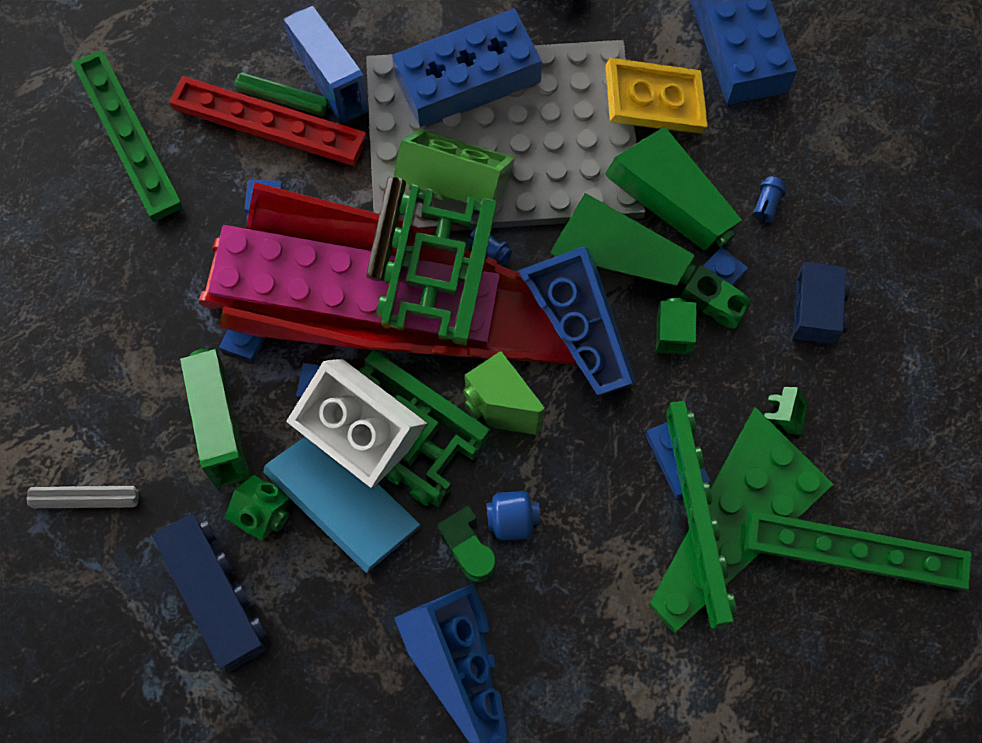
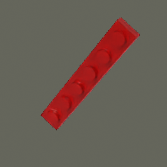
(268, 120)

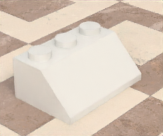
(355, 421)

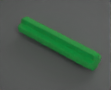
(281, 94)

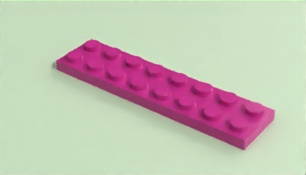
(332, 281)

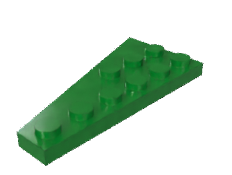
(759, 475)

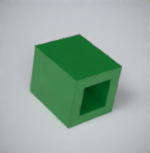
(676, 327)

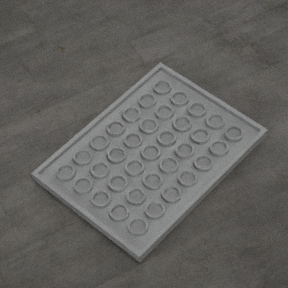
(552, 129)

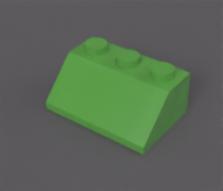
(452, 167)

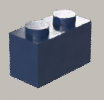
(820, 303)

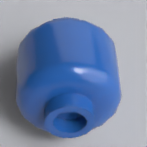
(512, 515)

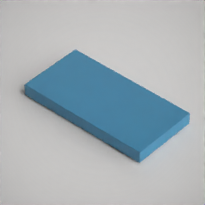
(356, 517)

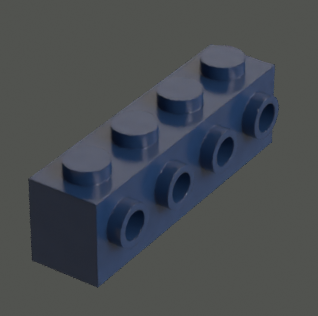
(210, 592)

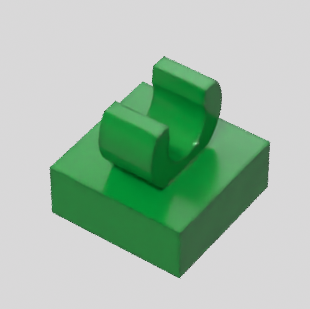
(791, 411)

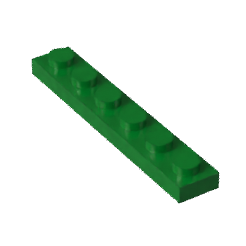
(127, 136)
(703, 529)
(857, 550)

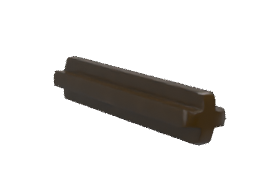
(385, 228)

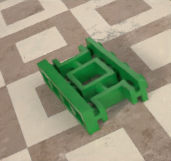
(464, 269)
(427, 403)

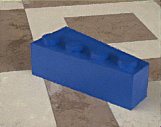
(579, 310)

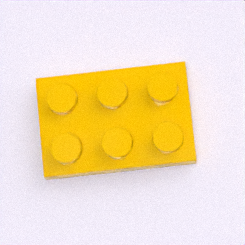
(655, 96)

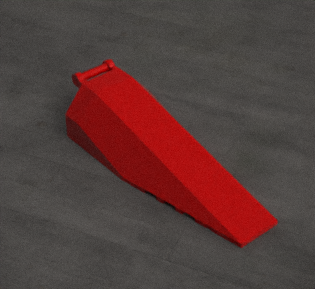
(517, 322)

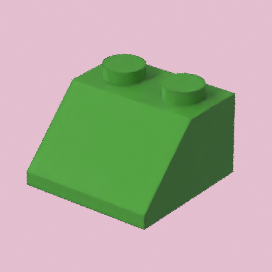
(502, 397)

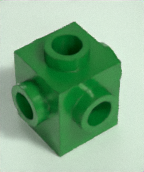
(258, 507)

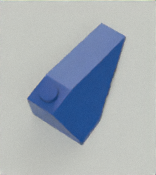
(452, 655)

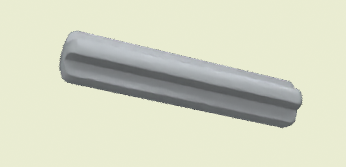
(83, 497)

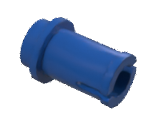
(772, 191)
(495, 250)

